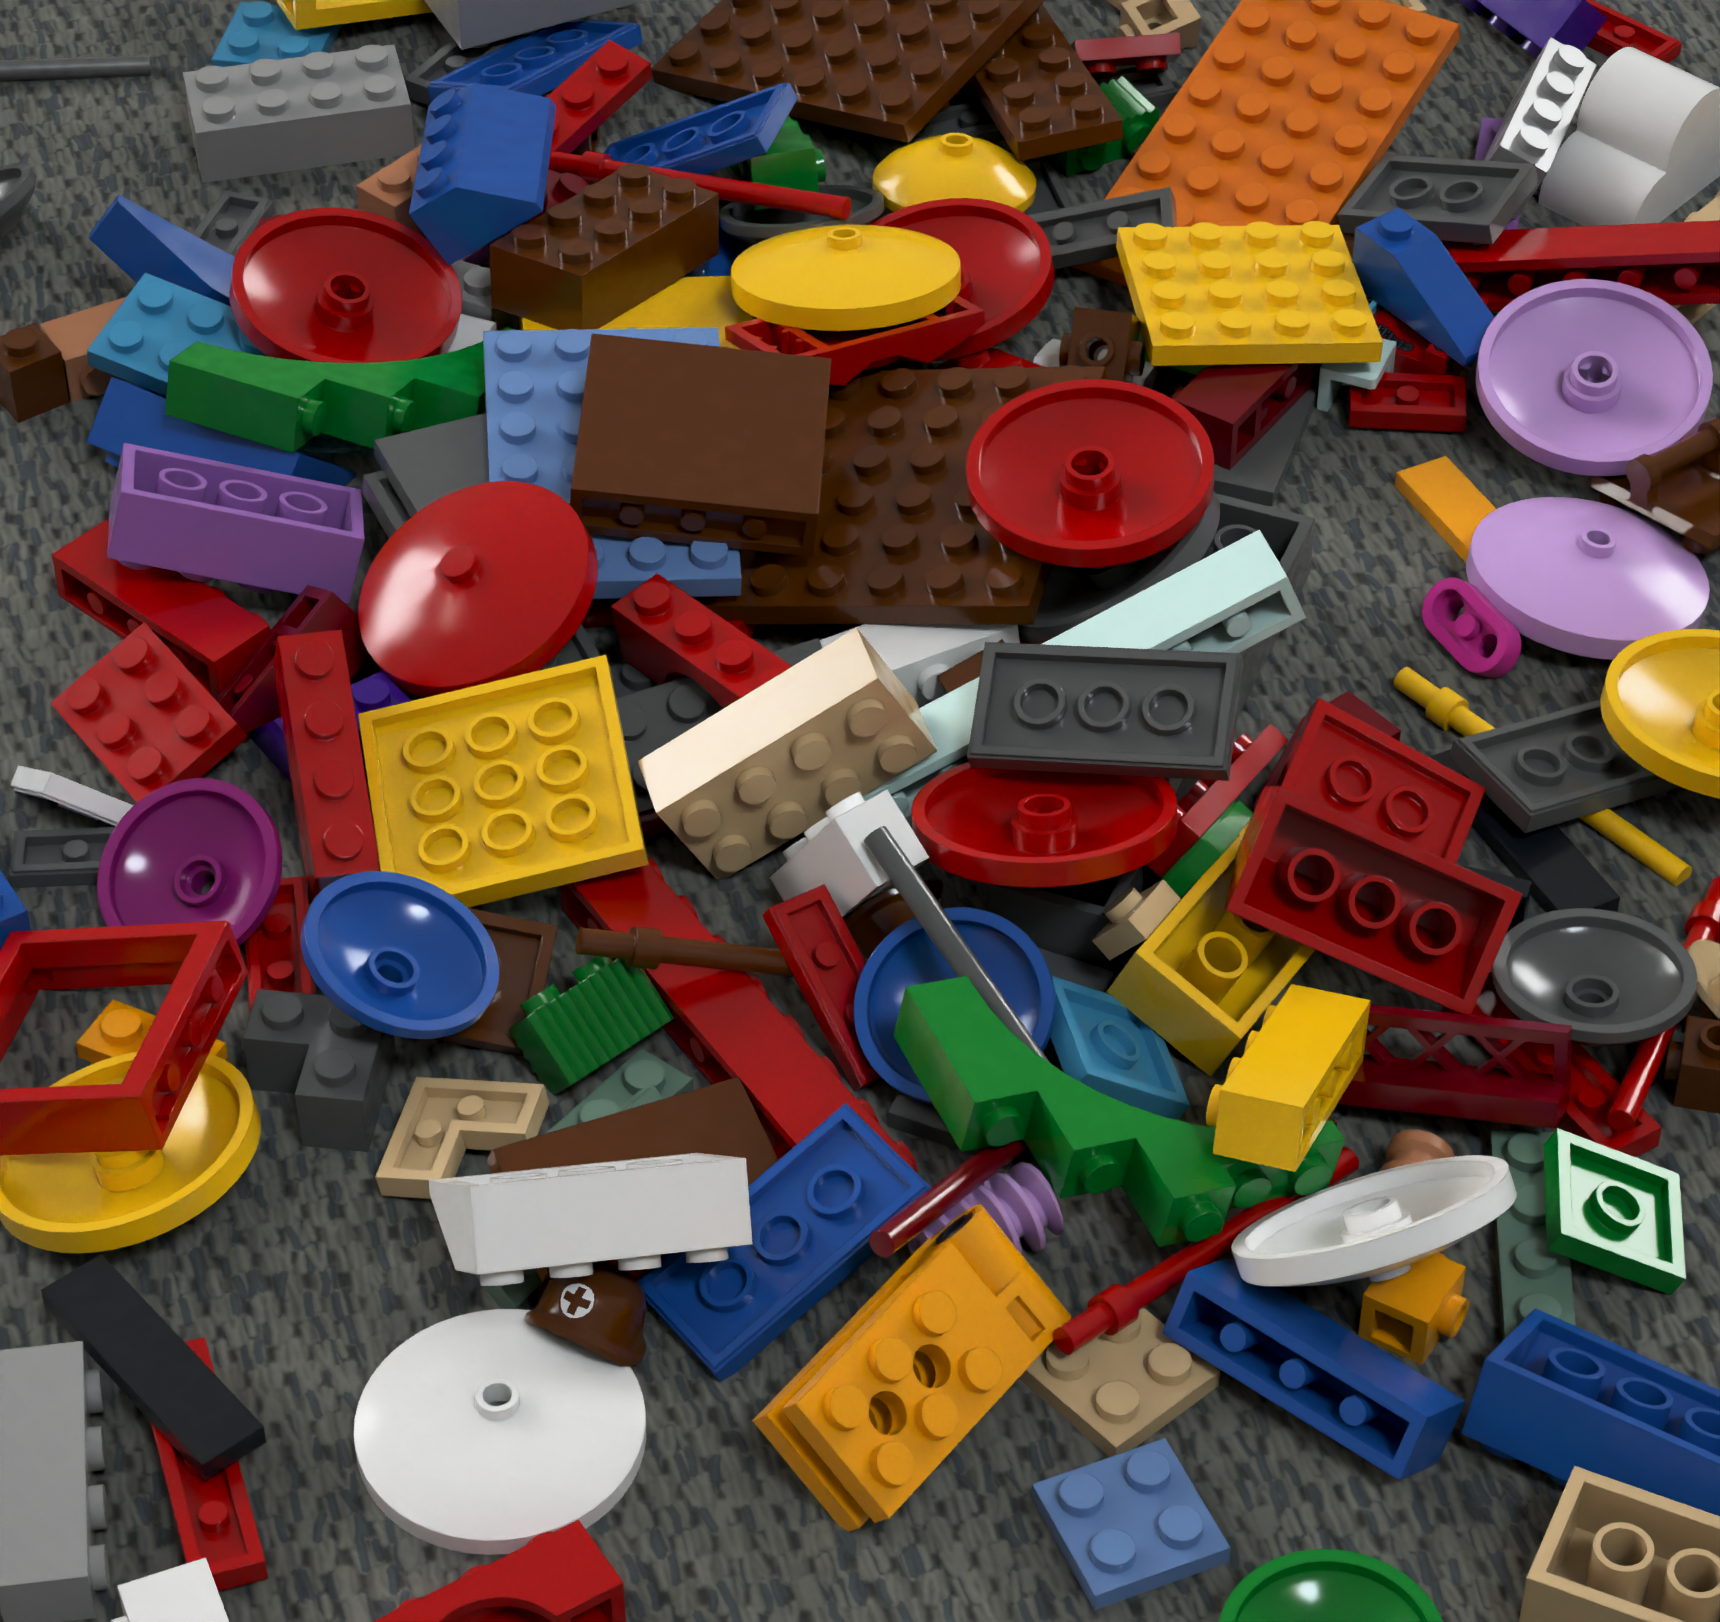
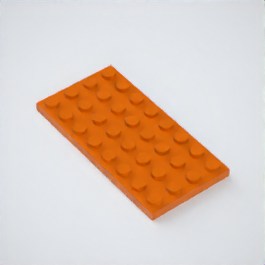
(1287, 112)

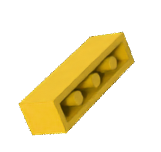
(1289, 1077)

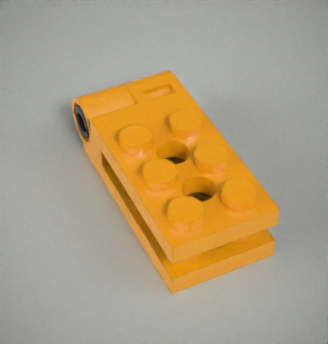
(913, 1370)

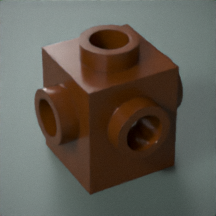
(1102, 329)

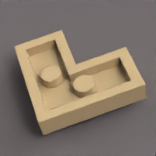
(452, 1116)

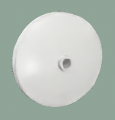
(1375, 1223)
(497, 1433)

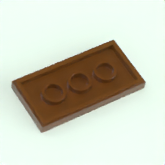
(704, 1121)

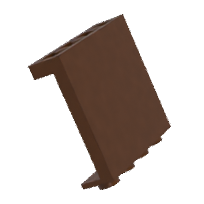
(701, 444)

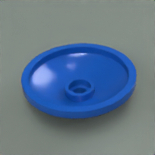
(399, 955)
(912, 959)

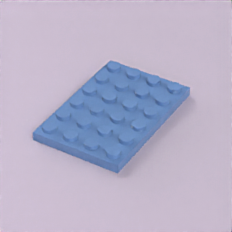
(532, 438)

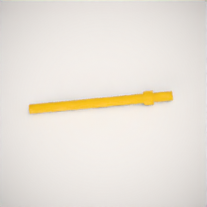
(1452, 711)

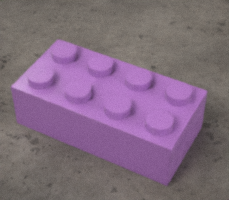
(234, 523)

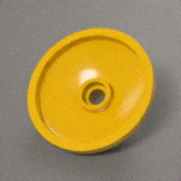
(953, 168)

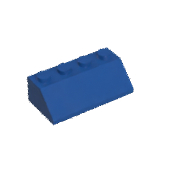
(481, 166)
(139, 418)
(1590, 1404)

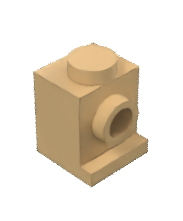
(1160, 17)

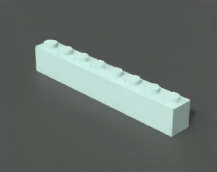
(1207, 607)

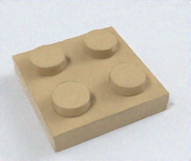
(1122, 1384)

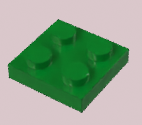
(1613, 1211)

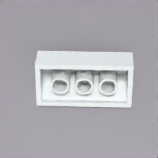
(594, 1214)

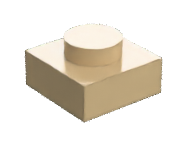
(1134, 917)

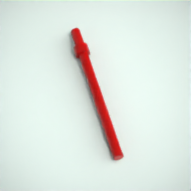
(597, 166)
(1701, 925)
(1120, 1305)

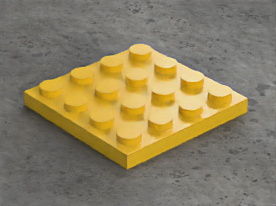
(1247, 294)
(505, 784)

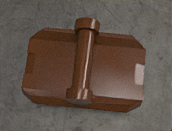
(1674, 487)

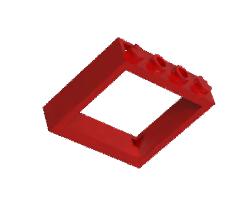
(139, 1113)

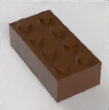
(604, 249)

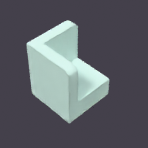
(1358, 374)

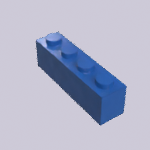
(1314, 1369)

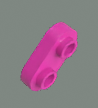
(1474, 632)

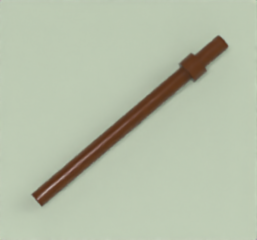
(649, 948)

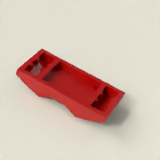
(868, 348)

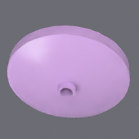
(1592, 375)
(1585, 574)

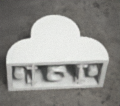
(1639, 144)

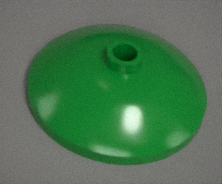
(1328, 1588)

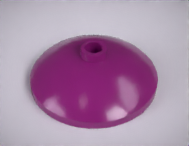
(181, 841)

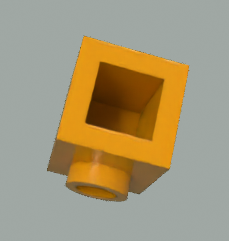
(1415, 1308)

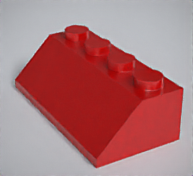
(1369, 899)

